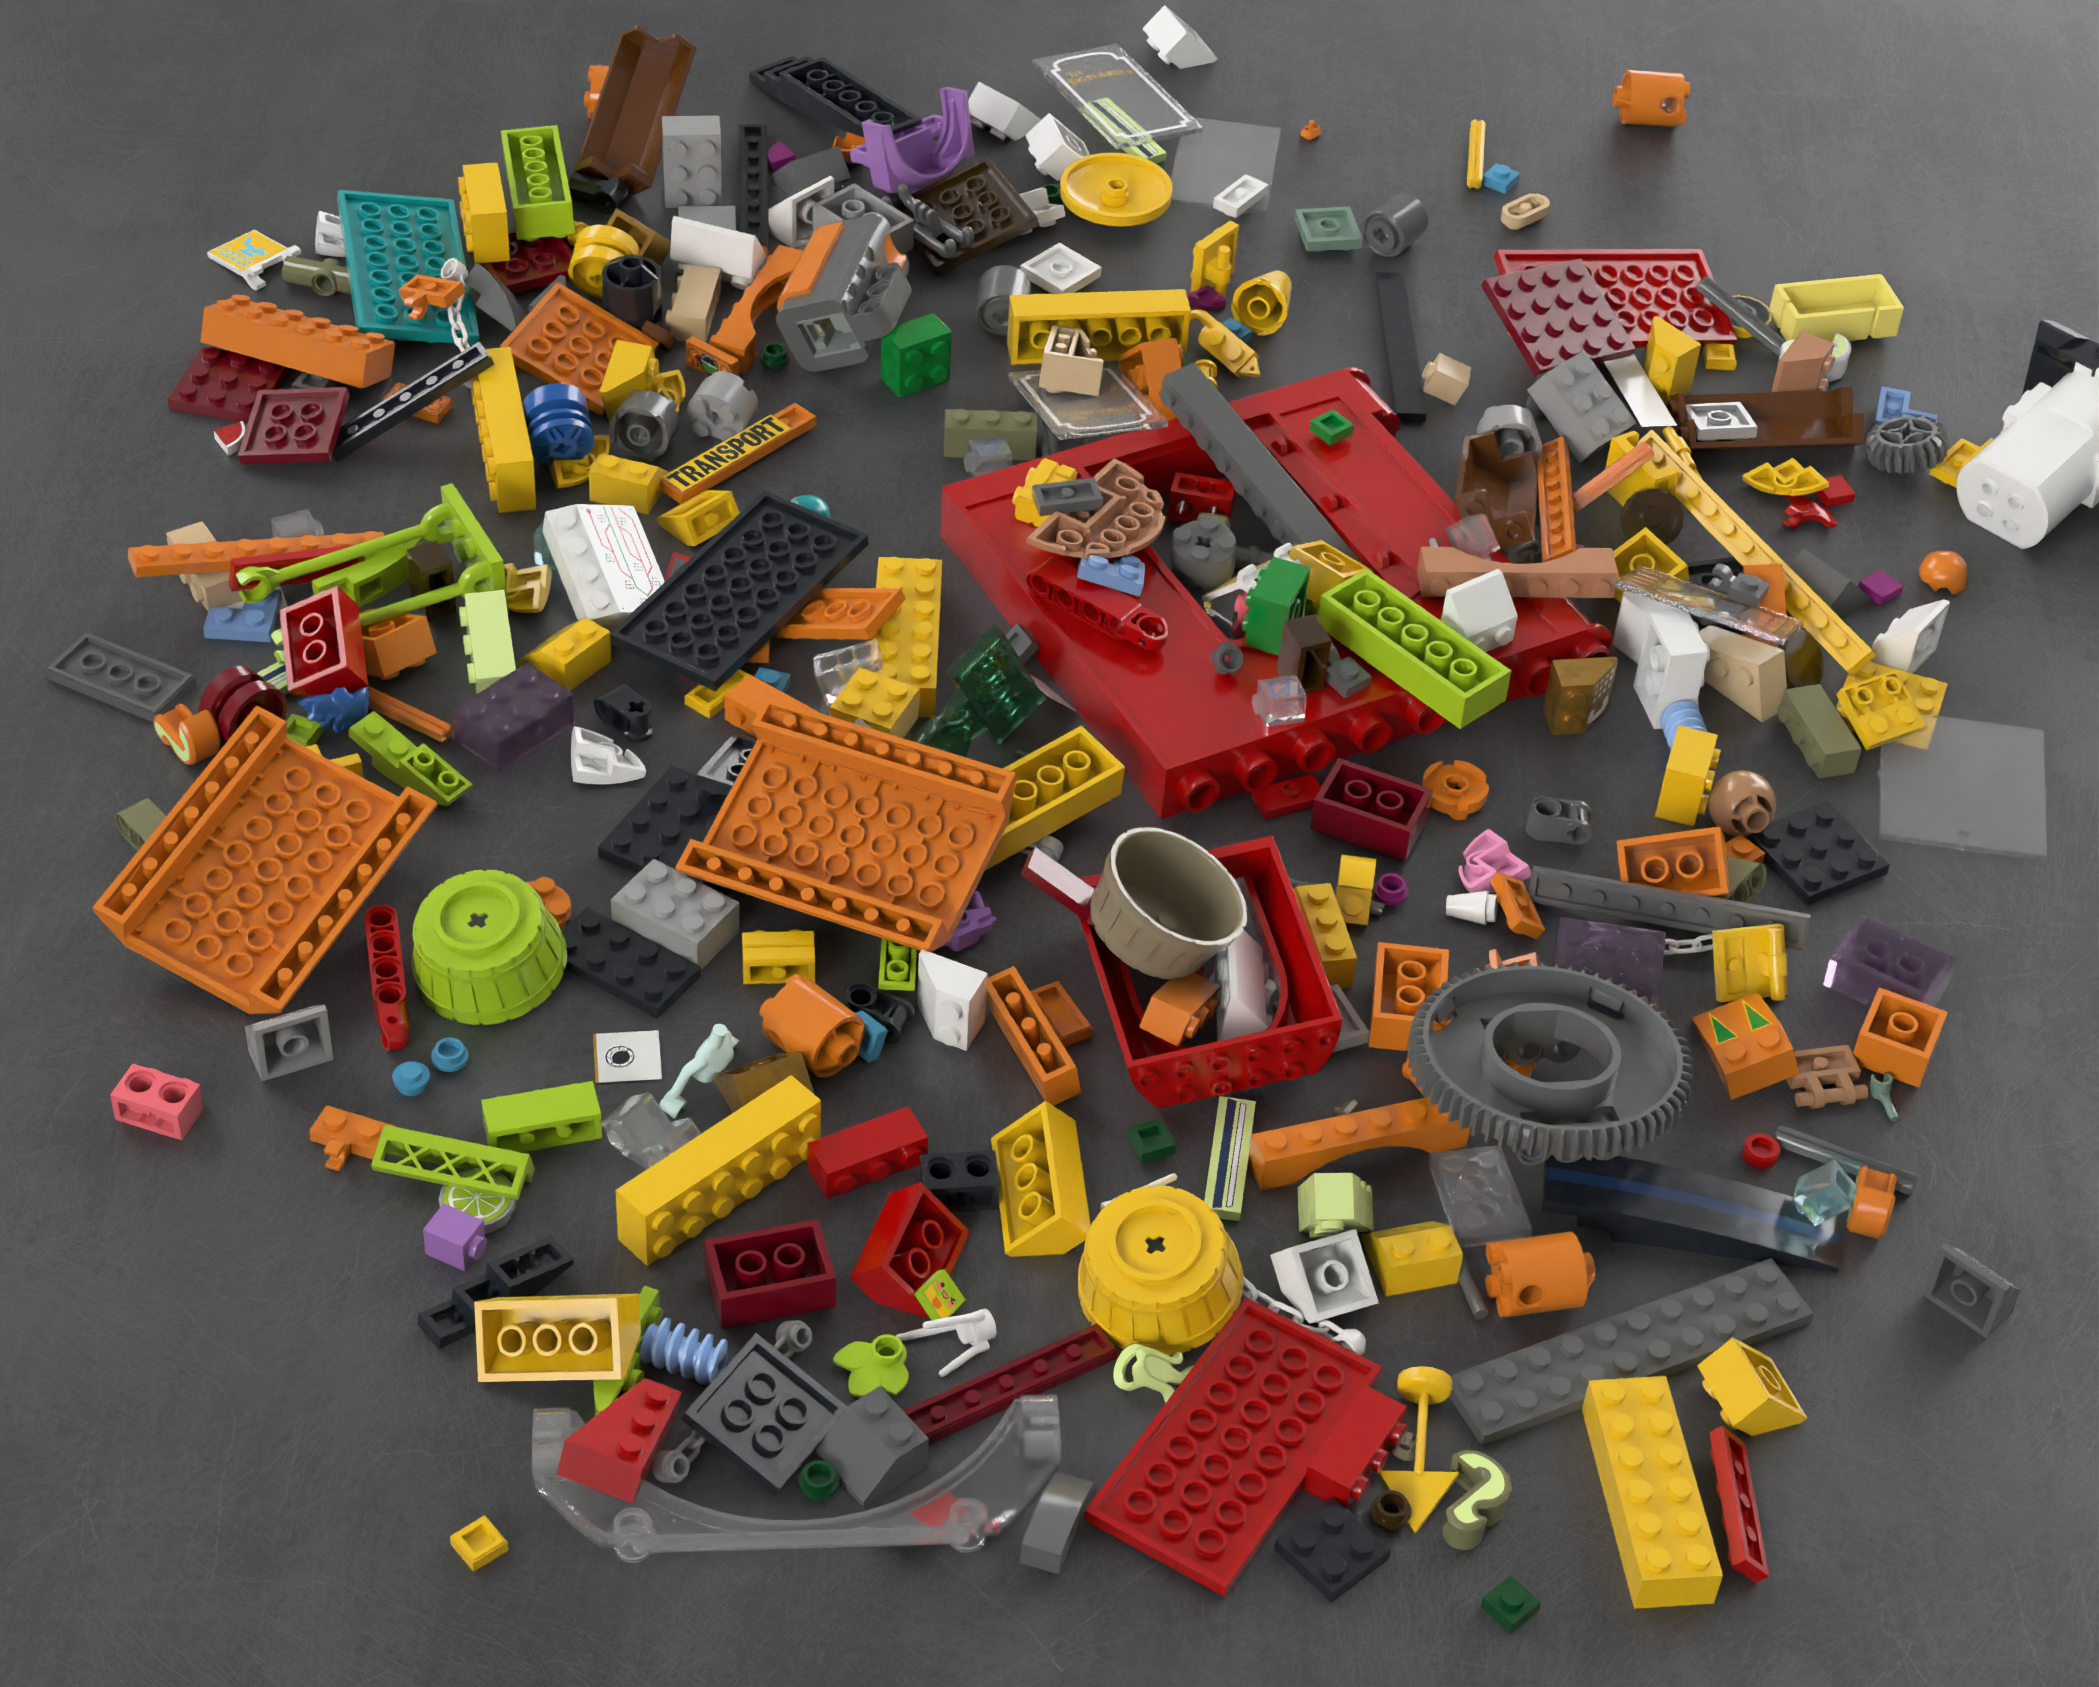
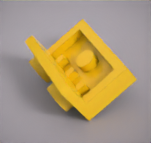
(1956, 459)

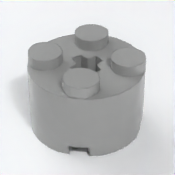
(721, 406)
(1513, 428)

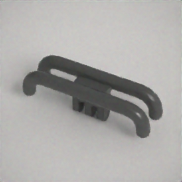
(930, 226)

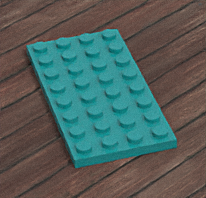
(386, 246)

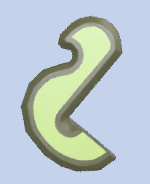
(1483, 1504)

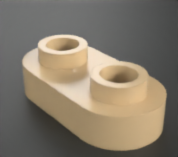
(1525, 210)

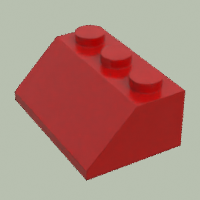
(323, 644)
(907, 1247)

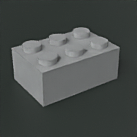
(691, 161)
(858, 202)
(1581, 406)
(677, 912)

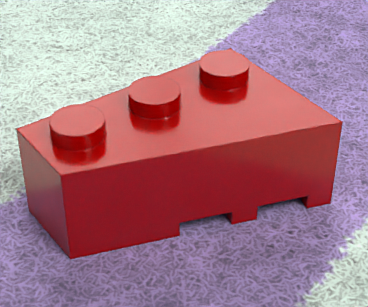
(621, 1441)

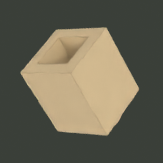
(1446, 378)

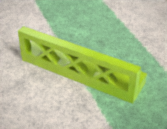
(452, 1154)

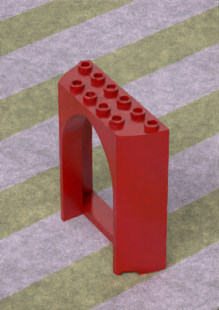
(1299, 1034)

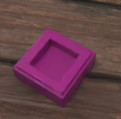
(1880, 587)

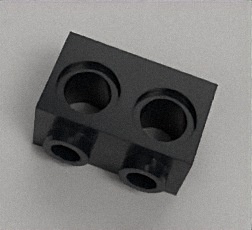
(962, 1179)

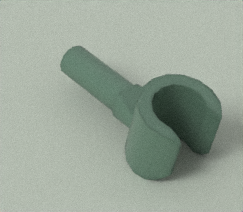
(1881, 1092)

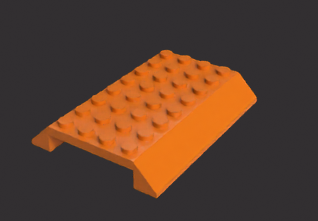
(855, 827)
(259, 867)

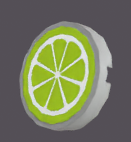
(490, 1208)

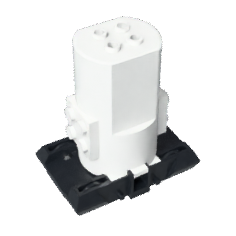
(2047, 448)

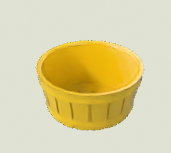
(1166, 1297)

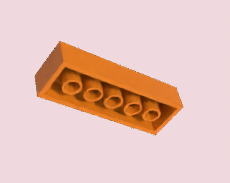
(298, 341)

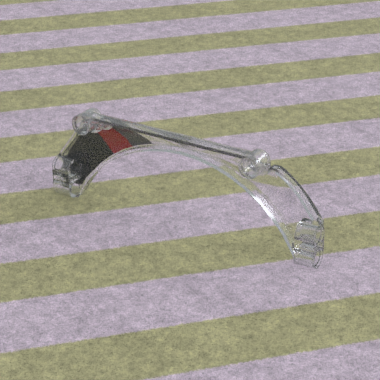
(958, 1509)

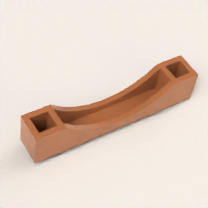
(1576, 575)

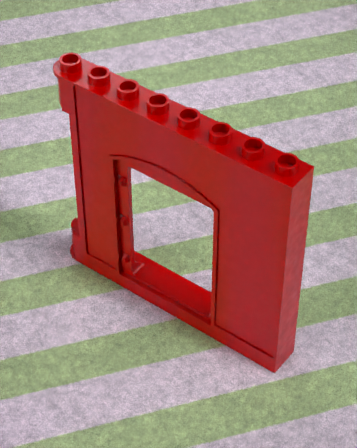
(1167, 710)

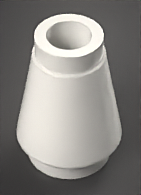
(1473, 907)

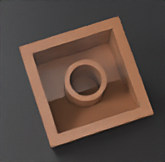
(1805, 365)

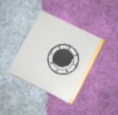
(627, 1056)

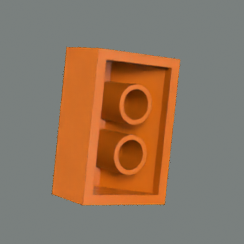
(1677, 861)
(1400, 985)

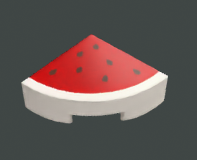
(230, 437)

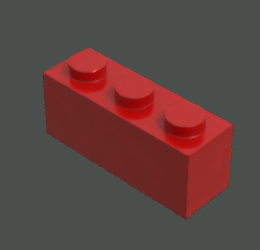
(866, 1152)
(1356, 1448)

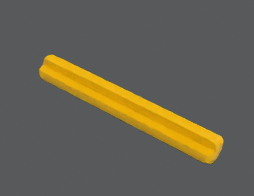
(1476, 154)

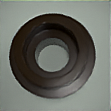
(1391, 1501)

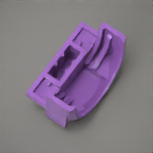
(911, 154)

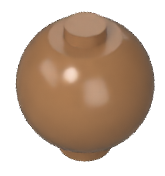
(1742, 803)

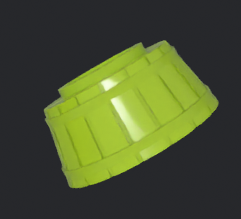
(491, 969)

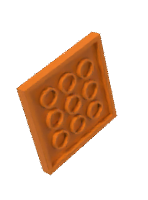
(571, 342)

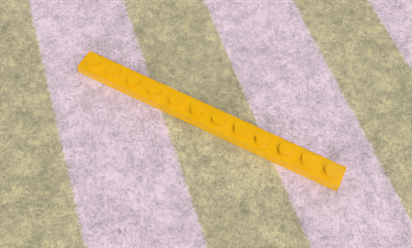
(1750, 549)

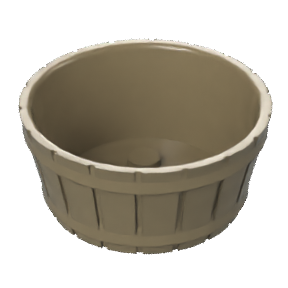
(1165, 903)

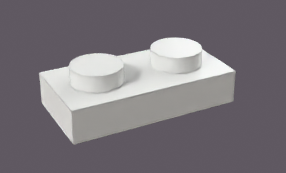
(1240, 196)

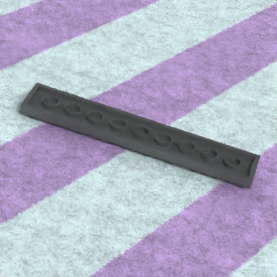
(1641, 1342)

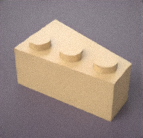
(1070, 363)
(1745, 671)

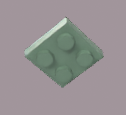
(1328, 229)

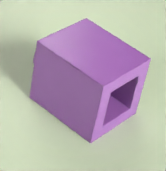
(454, 1237)

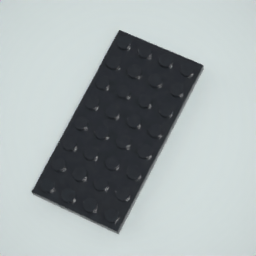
(739, 590)

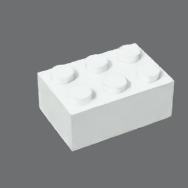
(1670, 662)

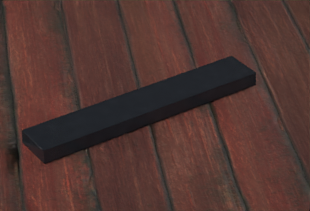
(411, 399)

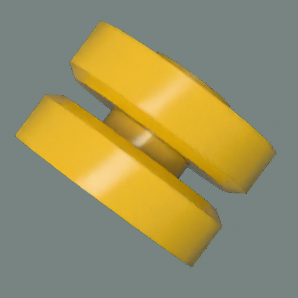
(593, 250)

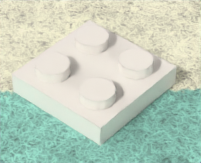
(1061, 270)

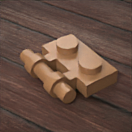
(1824, 1067)

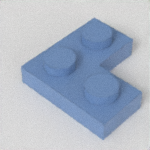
(1894, 403)
(1123, 574)
(251, 623)

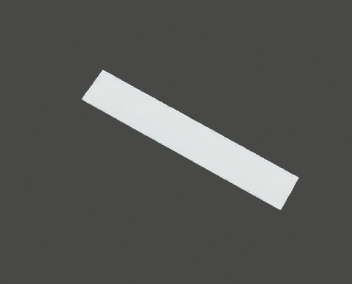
(1639, 392)

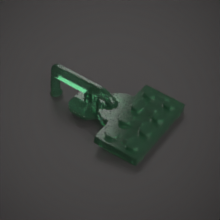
(990, 696)

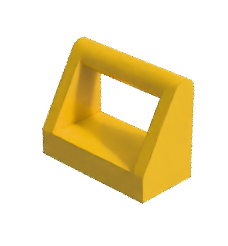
(700, 516)

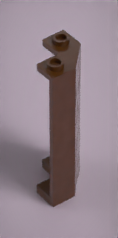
(627, 120)
(1782, 420)
(1499, 488)

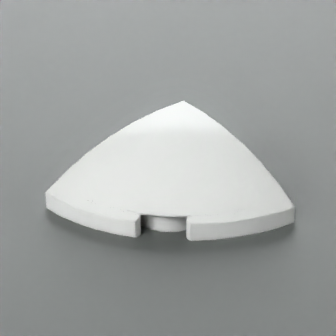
(329, 235)
(600, 761)

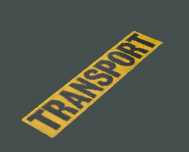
(726, 453)

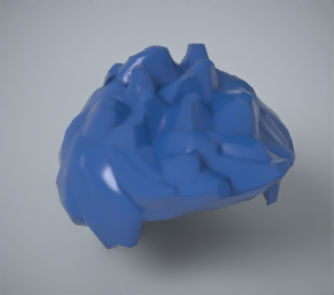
(337, 709)

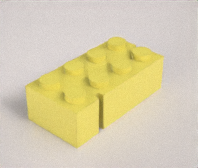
(1838, 305)

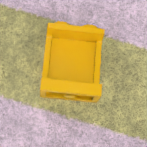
(1644, 476)

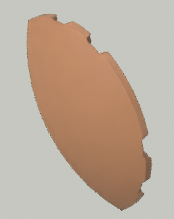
(1125, 524)

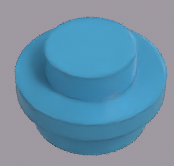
(449, 1055)
(411, 1078)

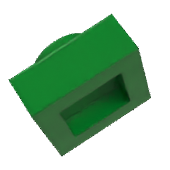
(1331, 427)

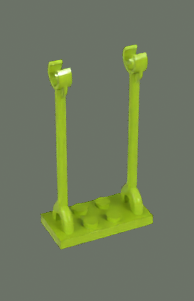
(460, 528)

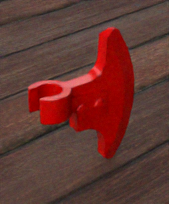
(1806, 509)

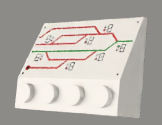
(602, 560)

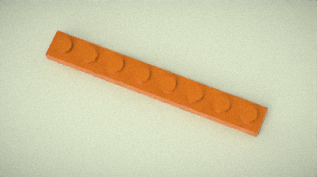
(1555, 500)
(217, 556)

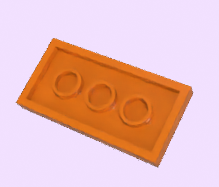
(844, 614)

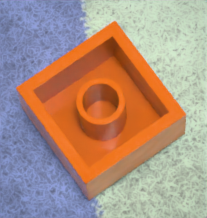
(1899, 1037)

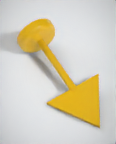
(1422, 1488)

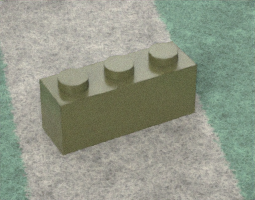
(967, 425)
(1819, 731)

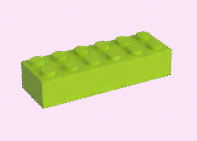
(537, 183)
(1413, 648)

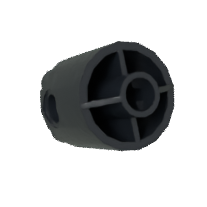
(633, 290)

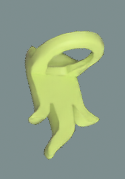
(1150, 1370)

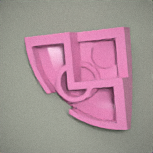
(1486, 858)

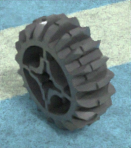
(1906, 444)

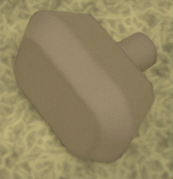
(1349, 1107)
(1406, 1447)

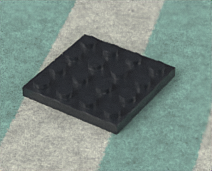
(664, 824)

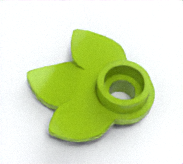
(873, 1369)

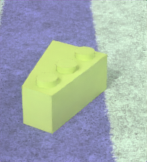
(487, 638)
(1334, 1204)

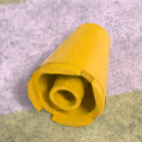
(1263, 302)

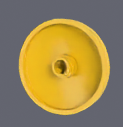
(1116, 189)

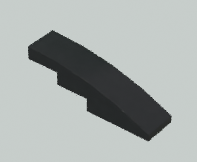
(512, 1275)

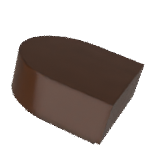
(659, 334)

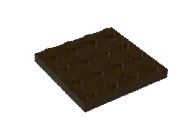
(978, 199)

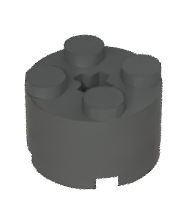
(644, 425)
(1203, 554)

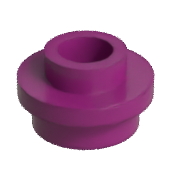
(1391, 889)

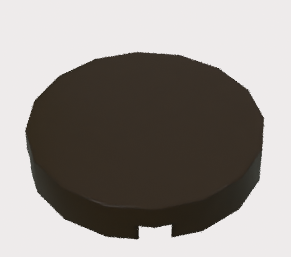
(1654, 510)
(1802, 660)

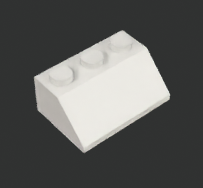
(713, 246)
(1242, 989)

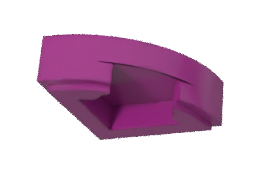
(779, 156)
(1206, 299)

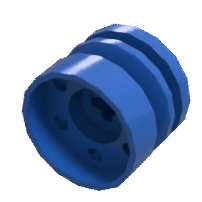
(558, 423)

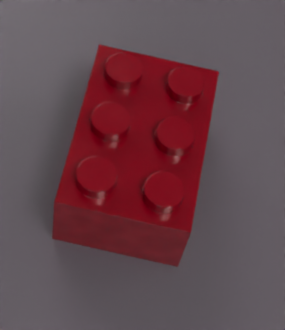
(1371, 809)
(770, 1273)

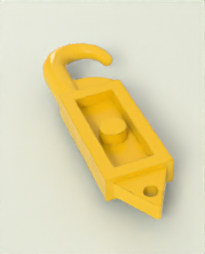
(1226, 346)

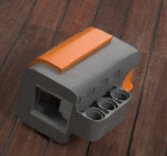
(843, 293)

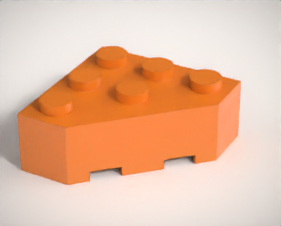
(1148, 364)

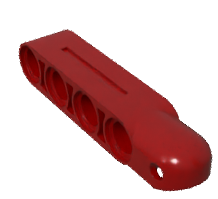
(1097, 605)
(387, 976)

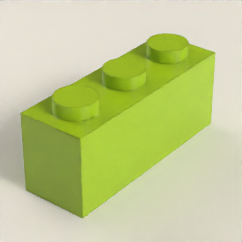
(543, 1118)

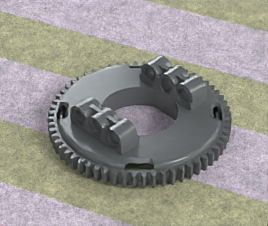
(1546, 1014)

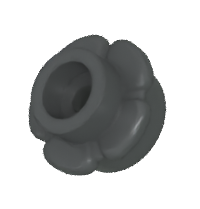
(1235, 658)

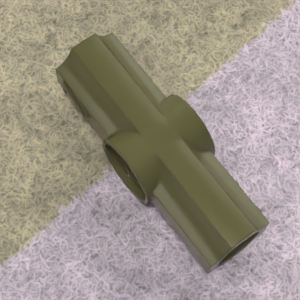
(323, 276)

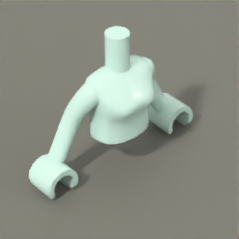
(707, 1065)

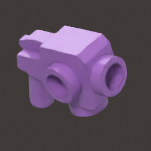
(972, 924)

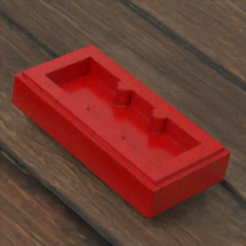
(1287, 796)

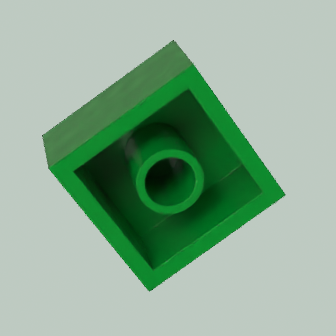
(916, 355)
(1275, 599)

